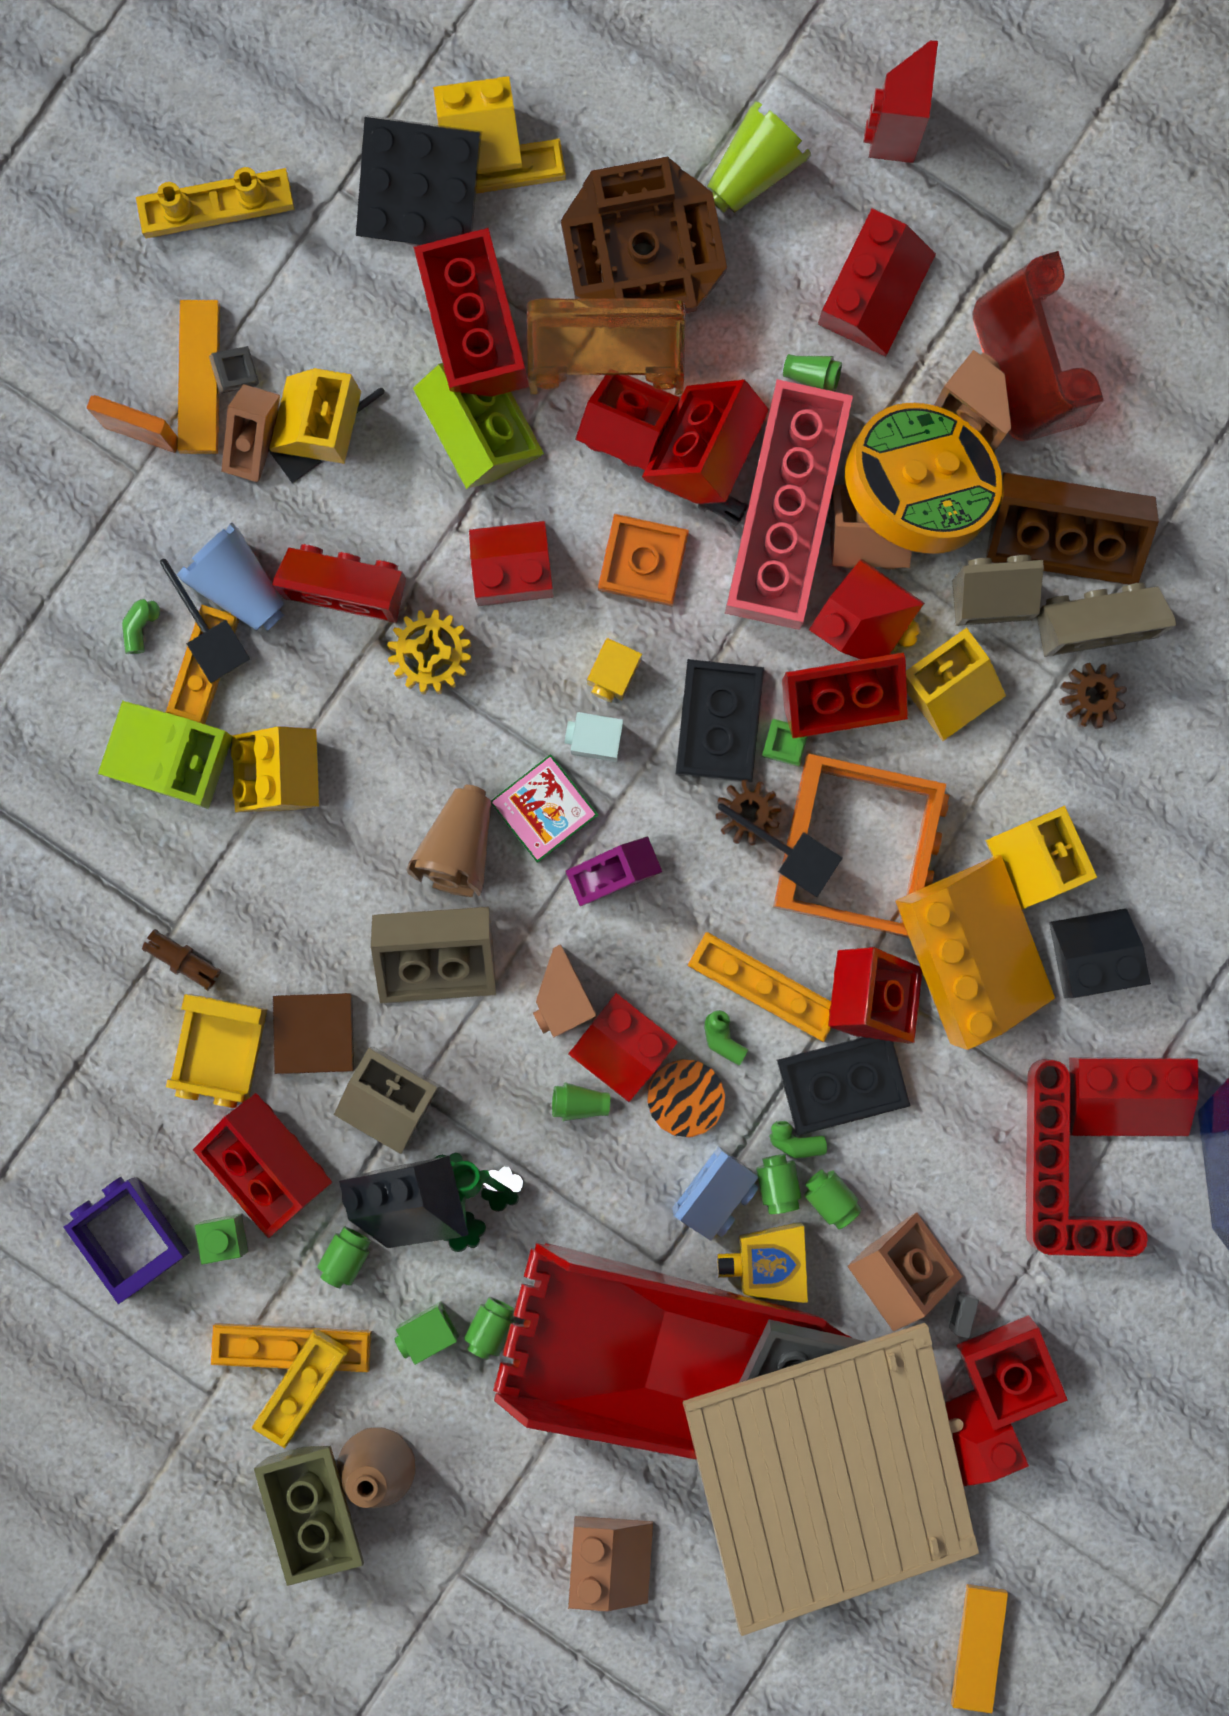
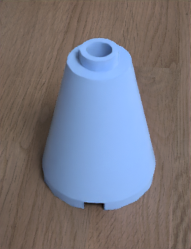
(234, 580)

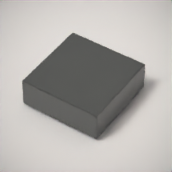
(233, 369)
(963, 1314)

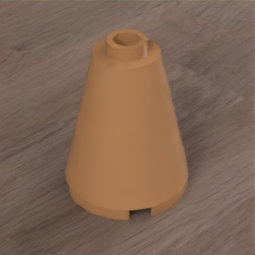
(456, 844)
(376, 1468)

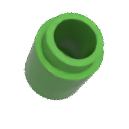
(779, 1184)
(832, 1198)
(344, 1257)
(490, 1328)

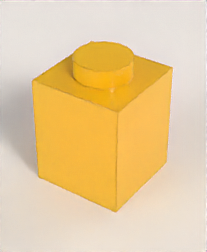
(613, 670)

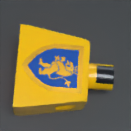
(770, 1263)

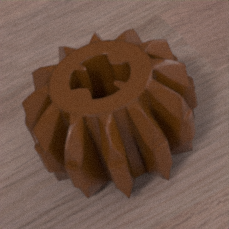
(1079, 701)
(750, 798)

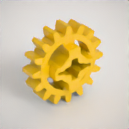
(412, 649)

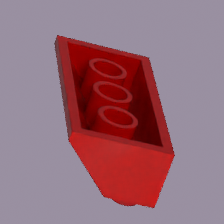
(471, 315)

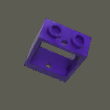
(97, 1257)

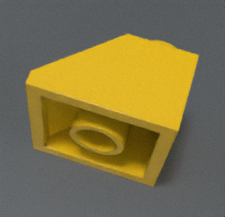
(487, 108)

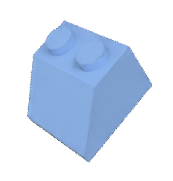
(715, 1194)

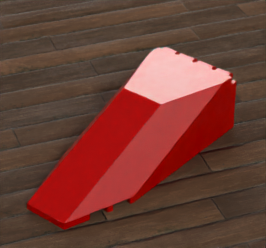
(623, 1346)

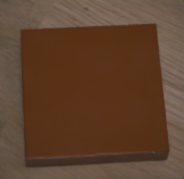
(313, 1033)

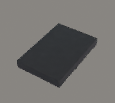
(719, 721)
(842, 1083)

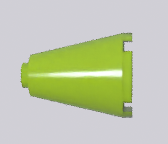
(755, 160)

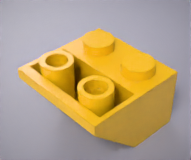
(316, 415)
(954, 684)
(275, 769)
(1043, 857)

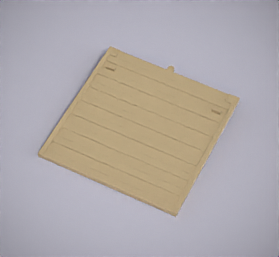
(831, 1478)

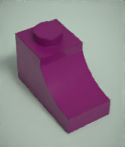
(614, 870)

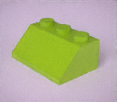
(479, 432)

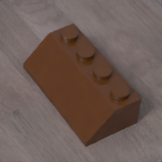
(1074, 528)

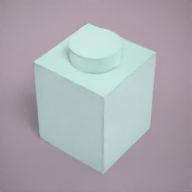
(594, 736)

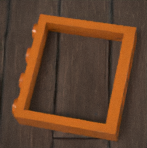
(927, 844)

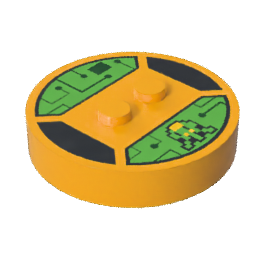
(923, 478)

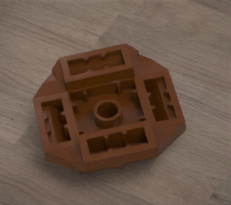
(648, 205)

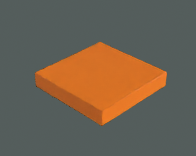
(133, 423)
(643, 560)

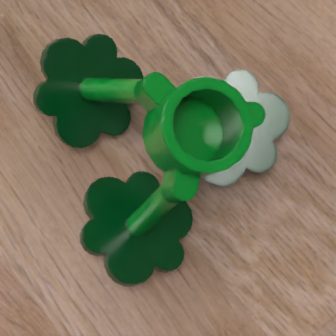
(500, 1191)

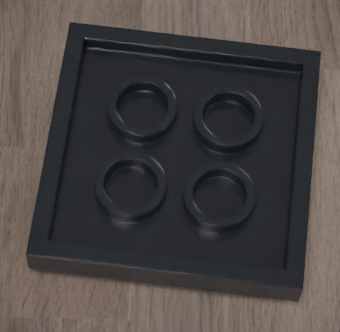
(416, 180)

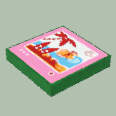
(544, 808)

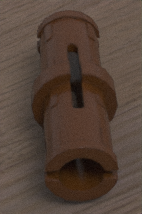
(181, 959)

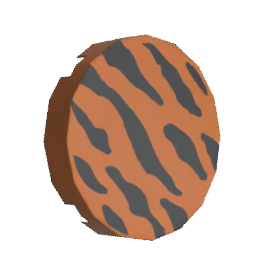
(686, 1098)

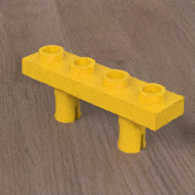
(215, 202)

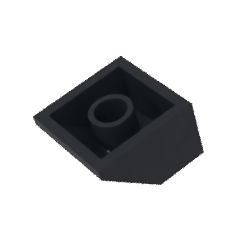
(1099, 954)

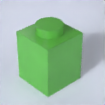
(221, 1239)
(426, 1334)

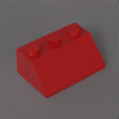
(902, 107)
(877, 283)
(707, 441)
(341, 583)
(845, 695)
(1132, 1096)
(262, 1165)

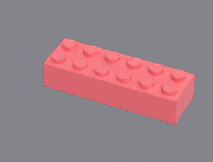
(788, 504)

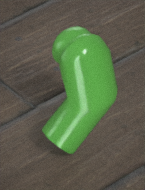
(719, 1037)
(793, 1146)

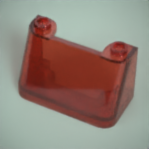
(1018, 337)

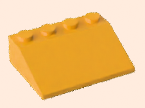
(976, 952)

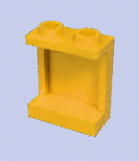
(217, 1050)

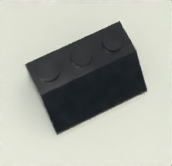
(406, 1203)

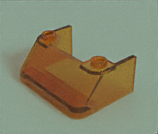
(606, 340)

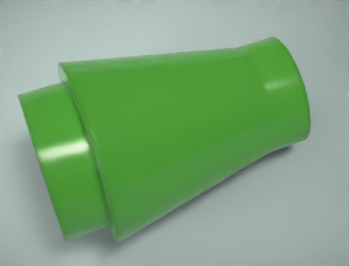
(813, 371)
(577, 1102)

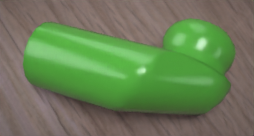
(135, 621)

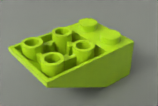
(165, 754)

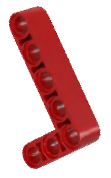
(1057, 1175)

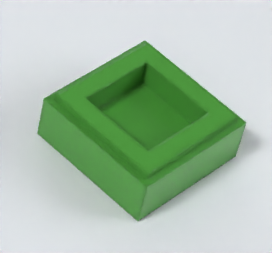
(781, 745)

